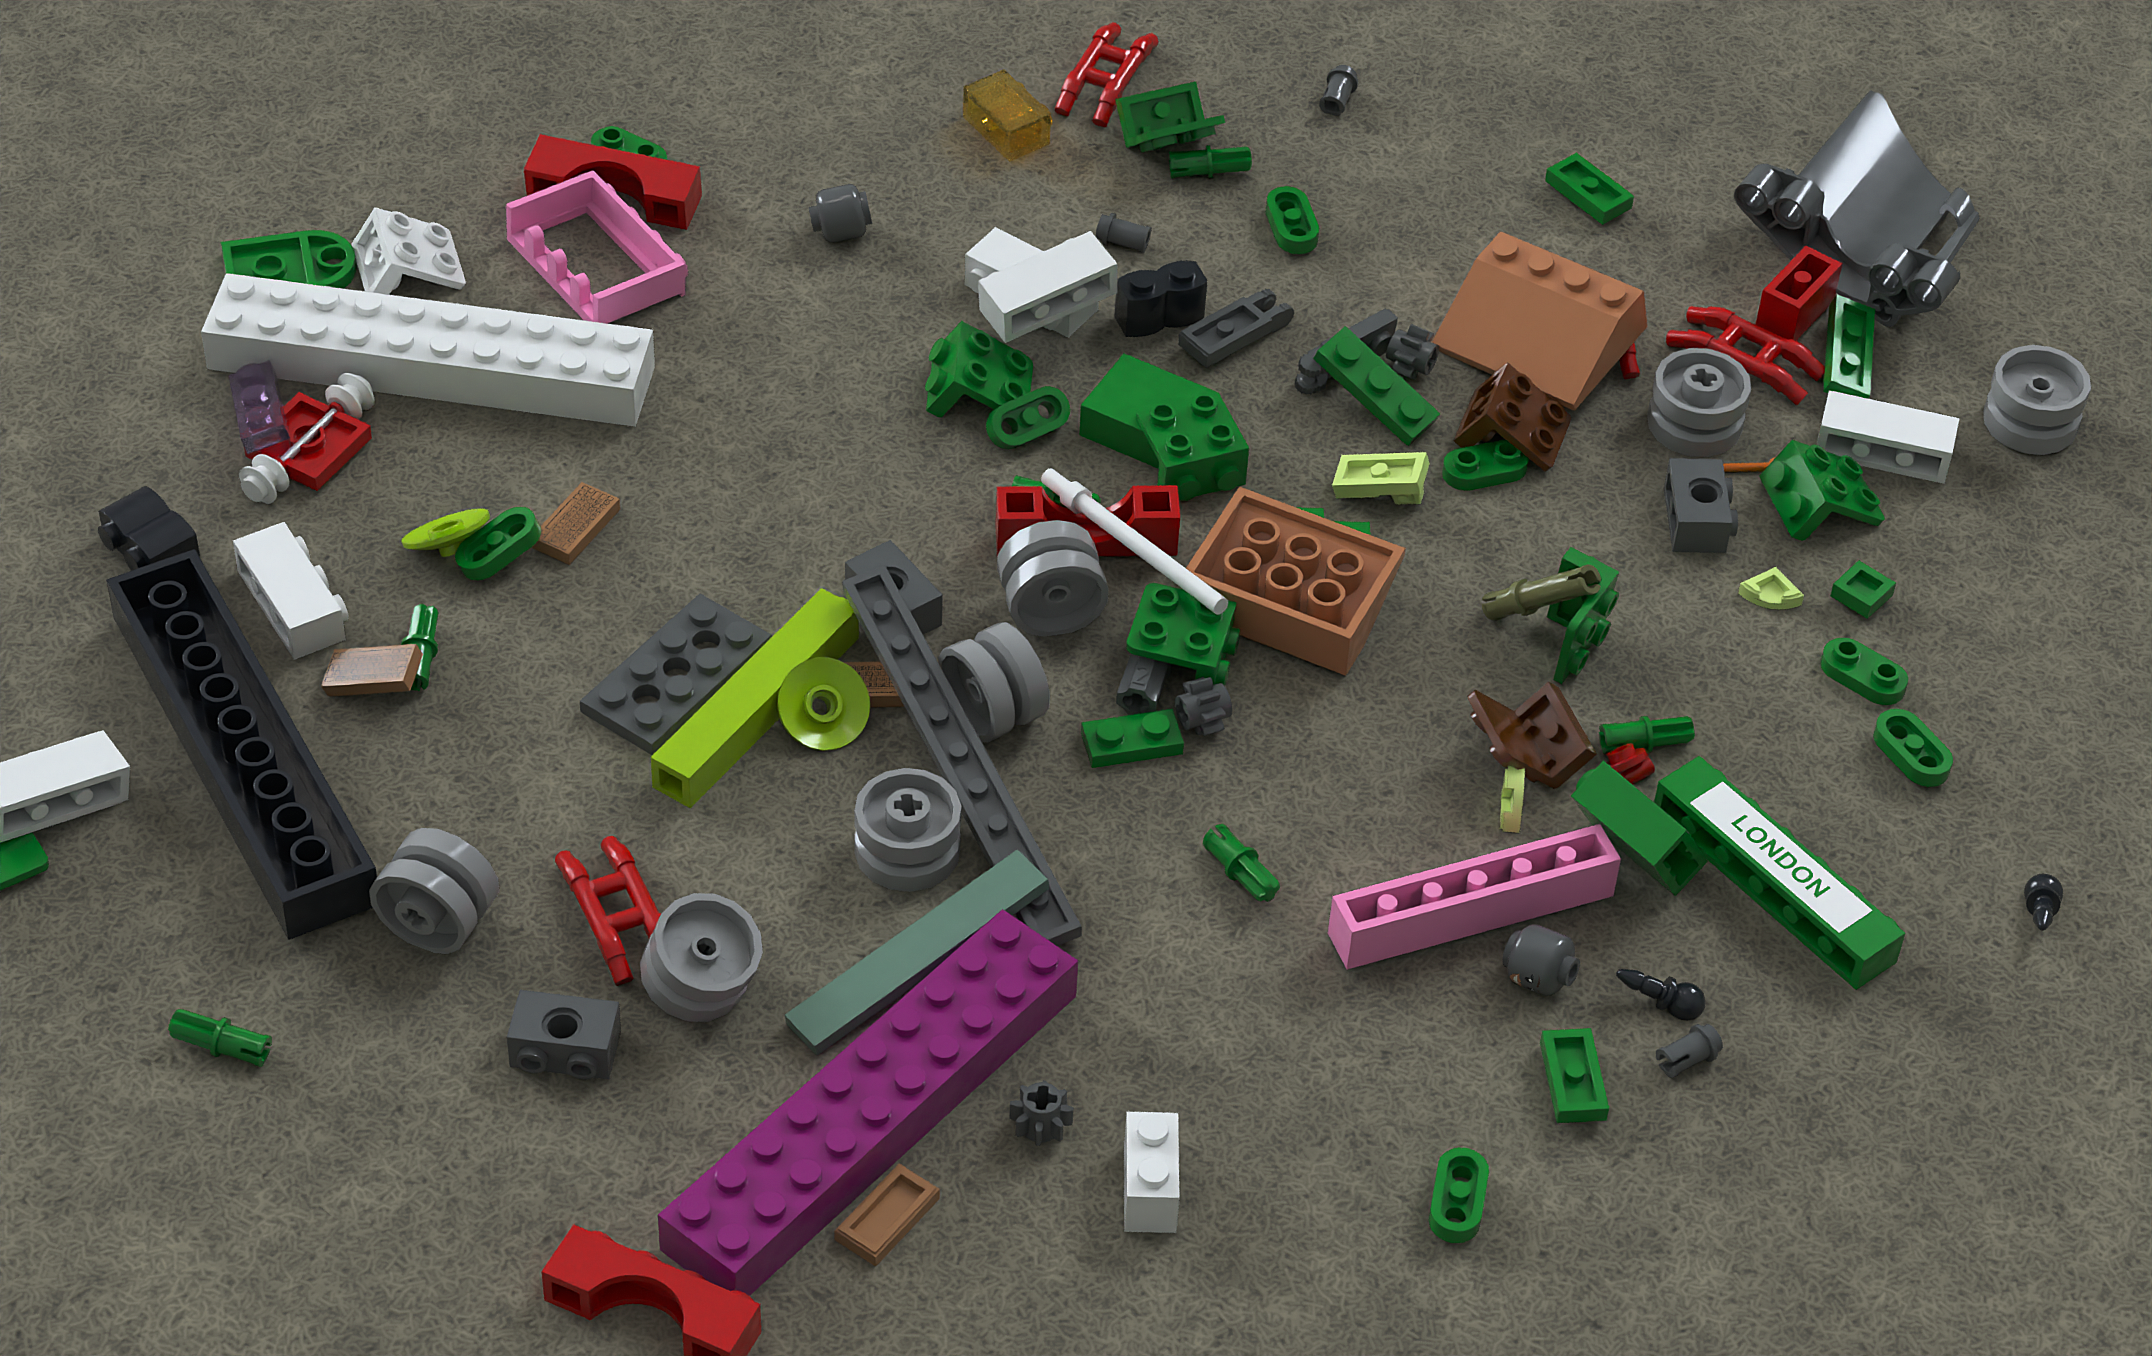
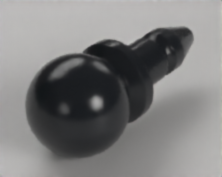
(2043, 898)
(1682, 999)

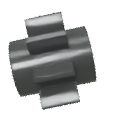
(1412, 351)
(1203, 706)
(1041, 1112)

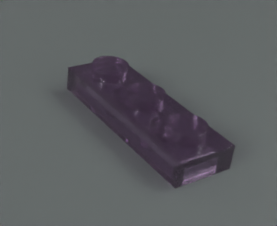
(258, 406)

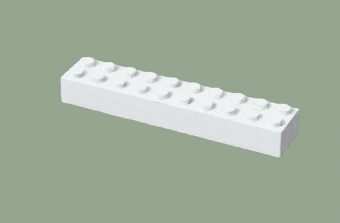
(432, 349)

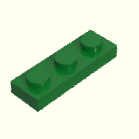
(1849, 347)
(1376, 386)

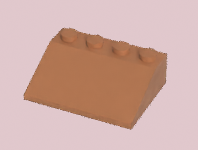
(1542, 318)
(1297, 578)

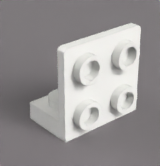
(401, 245)

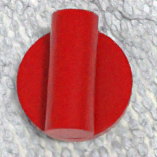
(1631, 762)

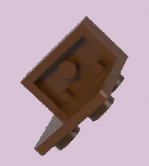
(1536, 736)

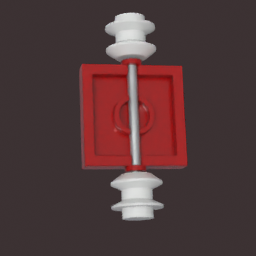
(319, 440)

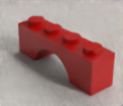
(662, 186)
(1146, 509)
(597, 1274)

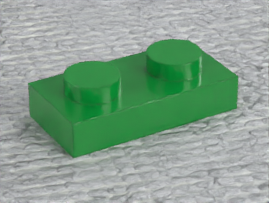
(1589, 188)
(1132, 738)
(1574, 1075)

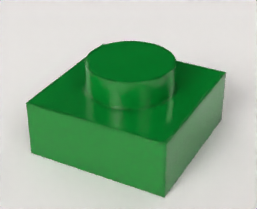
(1863, 589)

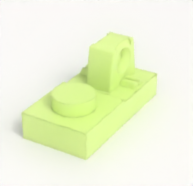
(1382, 474)

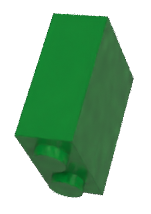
(1112, 406)
(1639, 827)

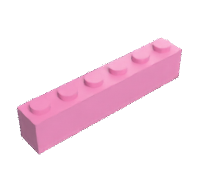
(1473, 896)

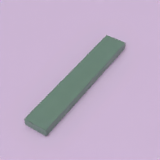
(913, 953)

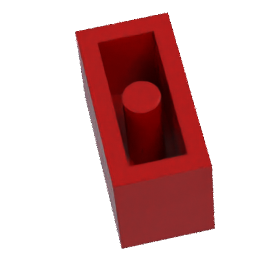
(1799, 294)

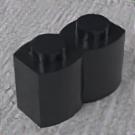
(1160, 298)
(145, 529)

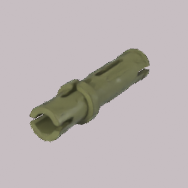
(1529, 596)

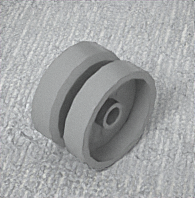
(2036, 399)
(1699, 402)
(1052, 578)
(996, 680)
(907, 829)
(434, 890)
(701, 957)

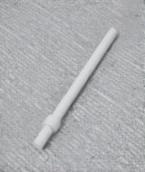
(1080, 500)

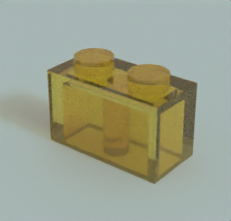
(1007, 115)

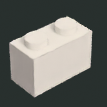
(1151, 1172)

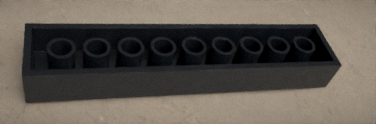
(243, 744)

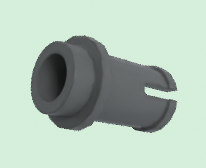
(1341, 83)
(1123, 232)
(1699, 1045)

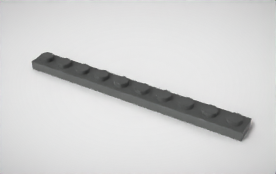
(954, 743)

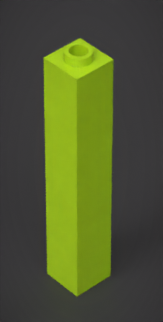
(748, 700)

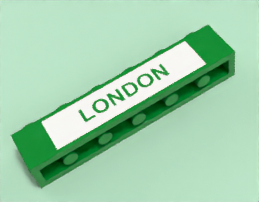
(1781, 873)

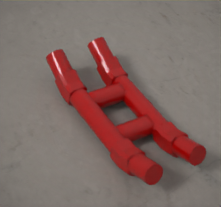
(1112, 83)
(1758, 366)
(603, 926)

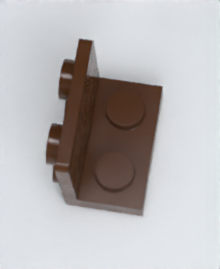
(1519, 413)

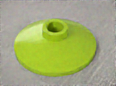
(446, 532)
(841, 691)

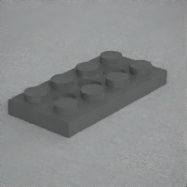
(678, 696)

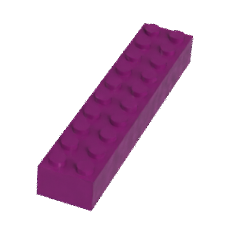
(868, 1106)

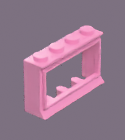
(591, 195)

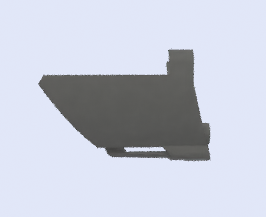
(1869, 208)

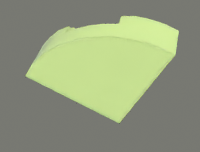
(1771, 588)
(1512, 799)

